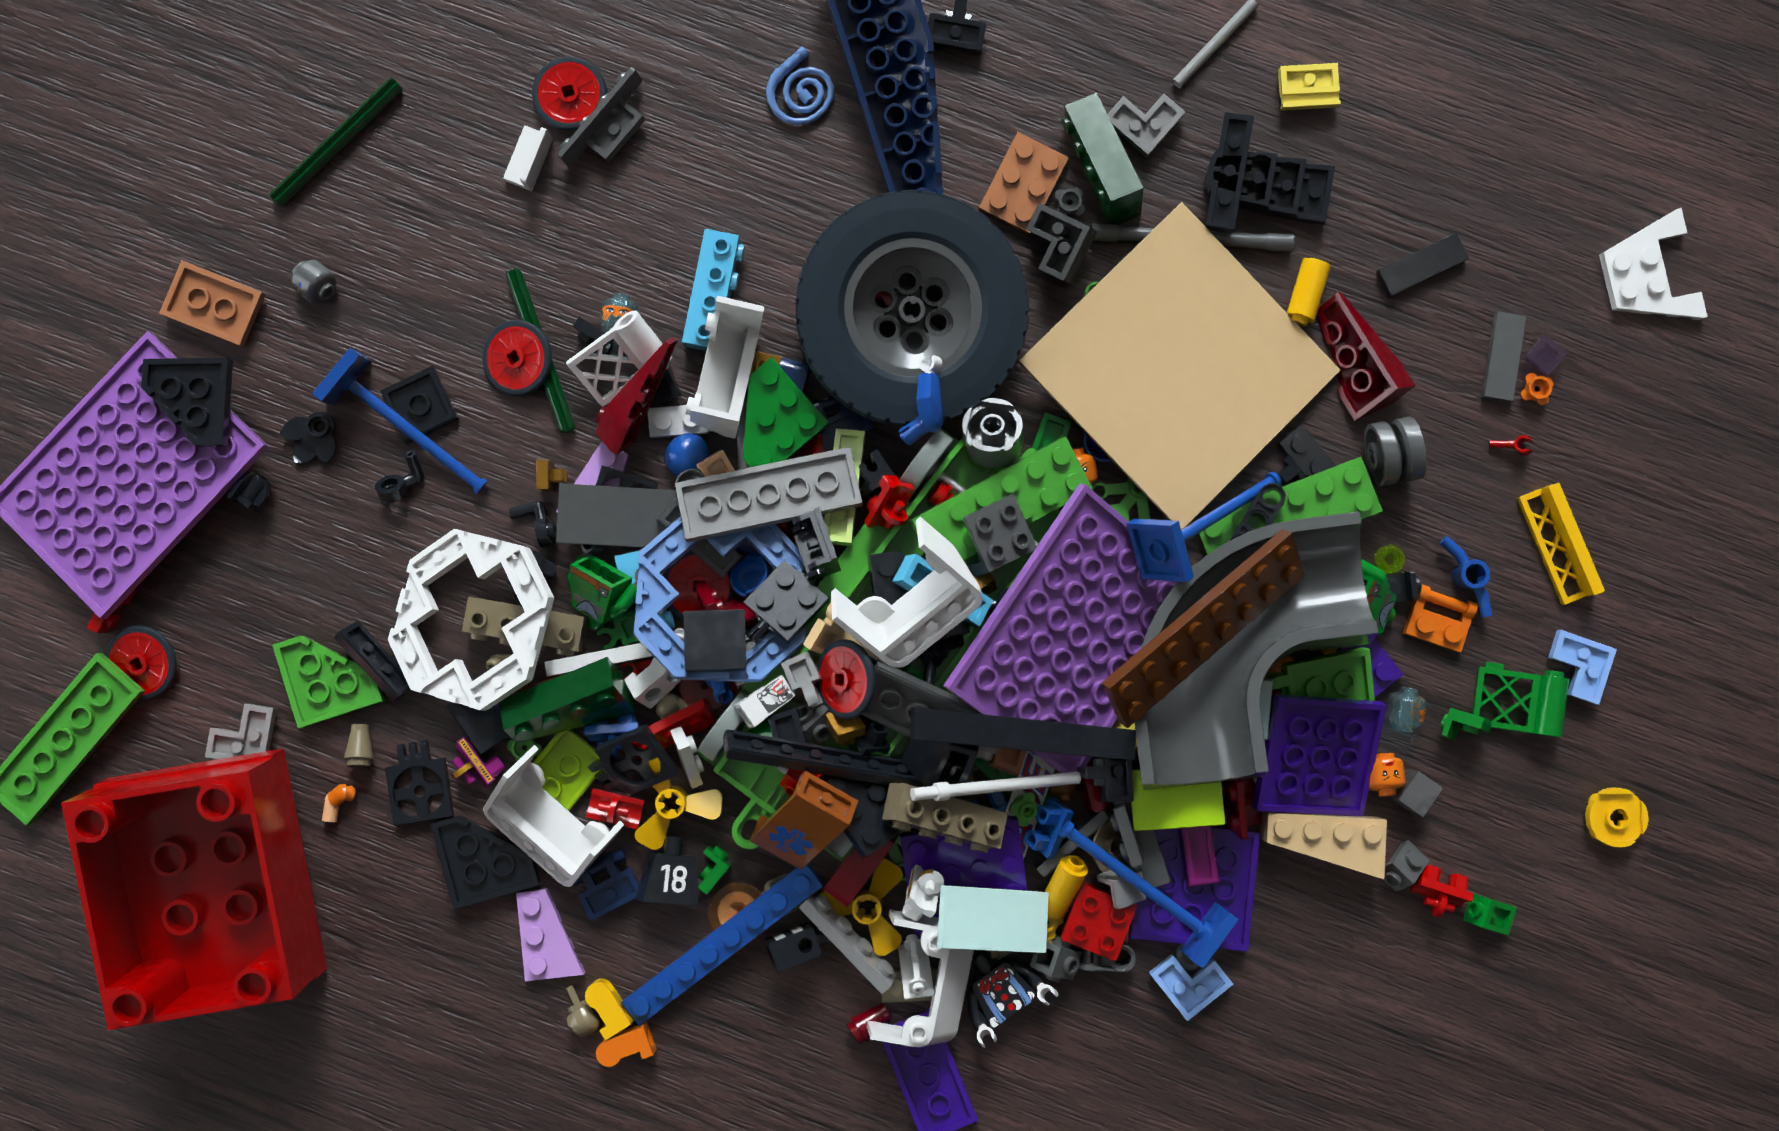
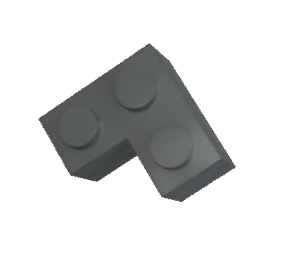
(1068, 240)

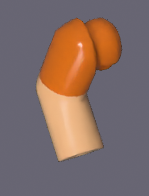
(334, 799)

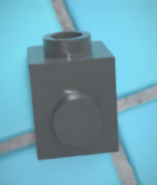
(1404, 866)

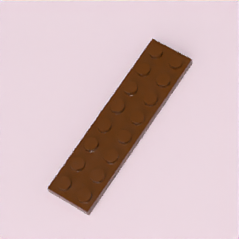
(1204, 628)

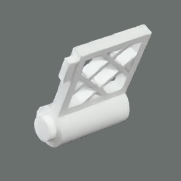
(633, 338)

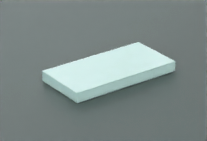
(992, 919)

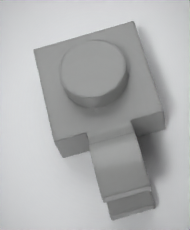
(802, 674)

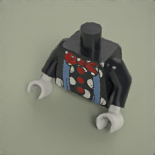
(1001, 991)

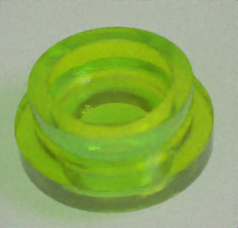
(1398, 558)

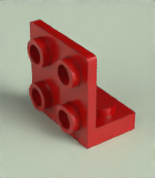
(1096, 923)

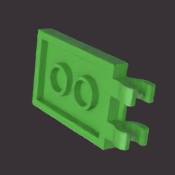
(1329, 676)

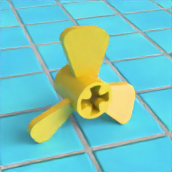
(704, 804)
(883, 934)

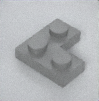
(1147, 129)
(253, 736)

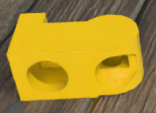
(608, 1003)

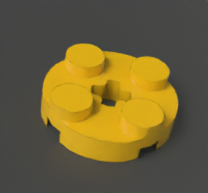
(1601, 807)

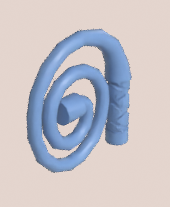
(778, 75)

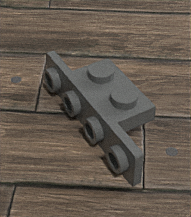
(608, 124)
(1139, 846)

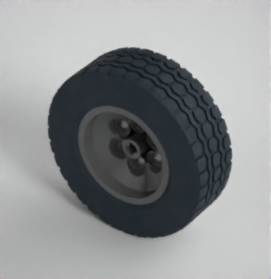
(940, 247)

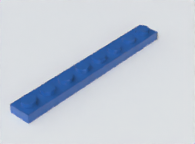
(722, 943)

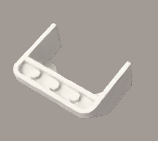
(726, 366)
(921, 615)
(543, 825)
(948, 991)

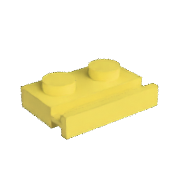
(1309, 86)

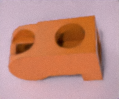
(626, 1043)

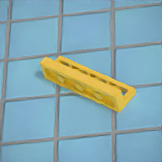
(1570, 539)

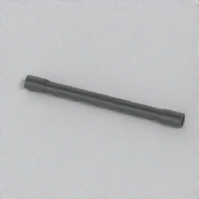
(1267, 241)

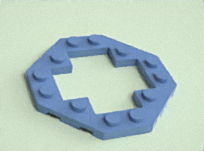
(657, 594)

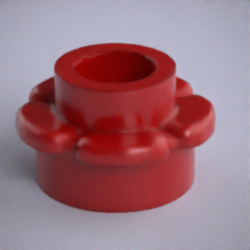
(939, 493)

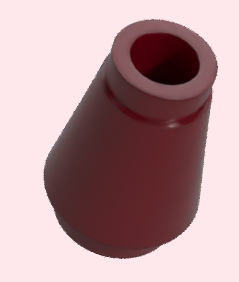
(859, 1022)

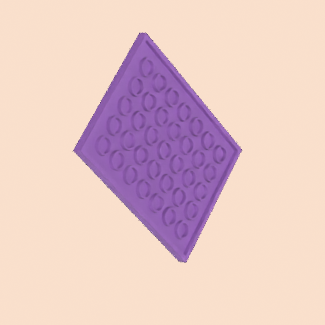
(119, 485)
(1063, 626)

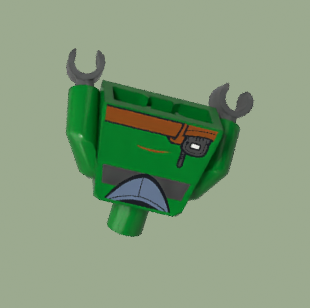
(599, 588)
(1379, 596)

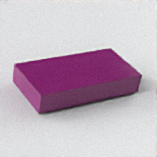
(1199, 855)

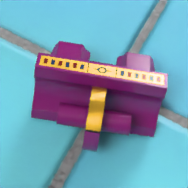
(485, 771)

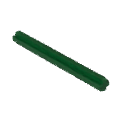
(336, 142)
(551, 384)

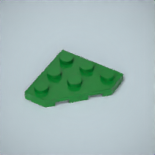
(777, 417)

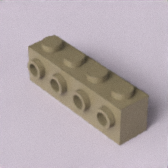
(488, 618)
(952, 819)

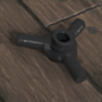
(936, 654)

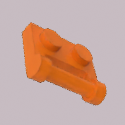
(1436, 627)

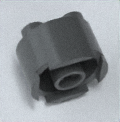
(993, 433)

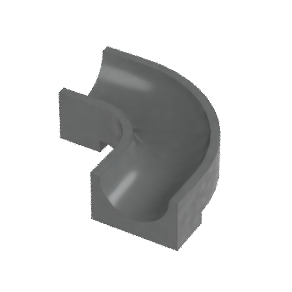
(1212, 719)

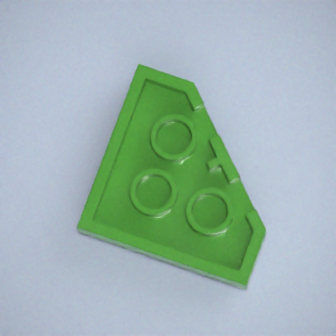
(322, 681)

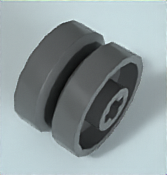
(1395, 451)

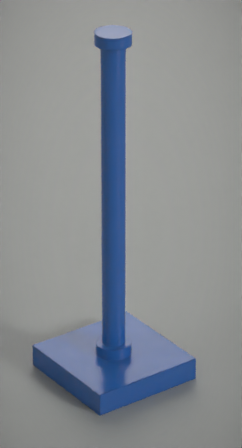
(344, 378)
(1161, 543)
(1206, 934)

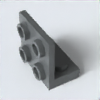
(998, 535)

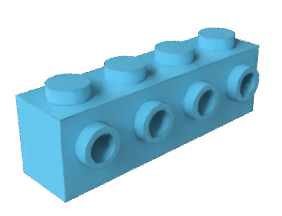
(713, 278)

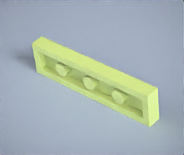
(841, 523)

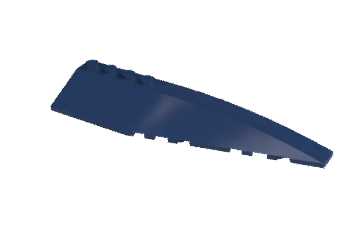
(894, 81)

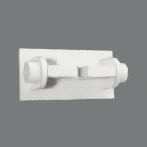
(915, 969)

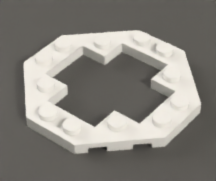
(523, 633)

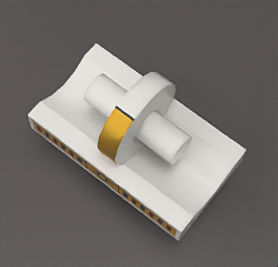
(922, 893)

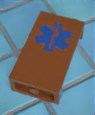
(805, 821)

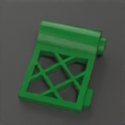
(1545, 703)

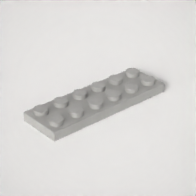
(767, 494)

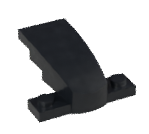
(1262, 181)

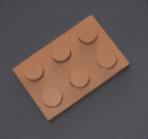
(1022, 182)
(212, 303)

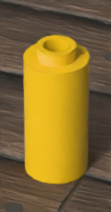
(1308, 291)
(1065, 885)

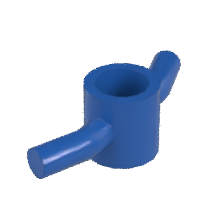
(1460, 579)

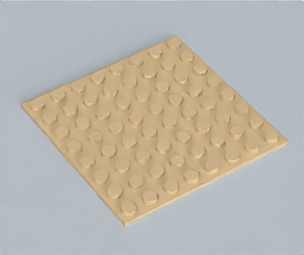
(1179, 366)

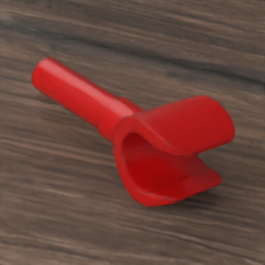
(1513, 444)
(638, 667)

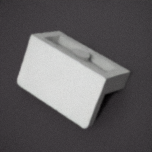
(528, 157)

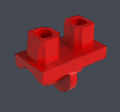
(889, 506)
(615, 807)
(1439, 895)

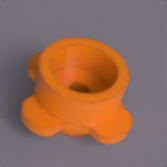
(1545, 388)

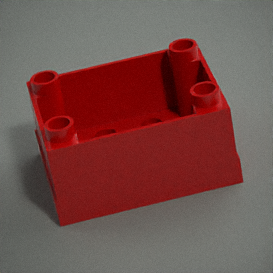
(195, 889)

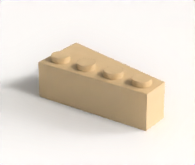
(1338, 839)

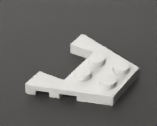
(1638, 276)

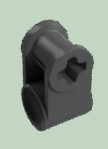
(1101, 963)

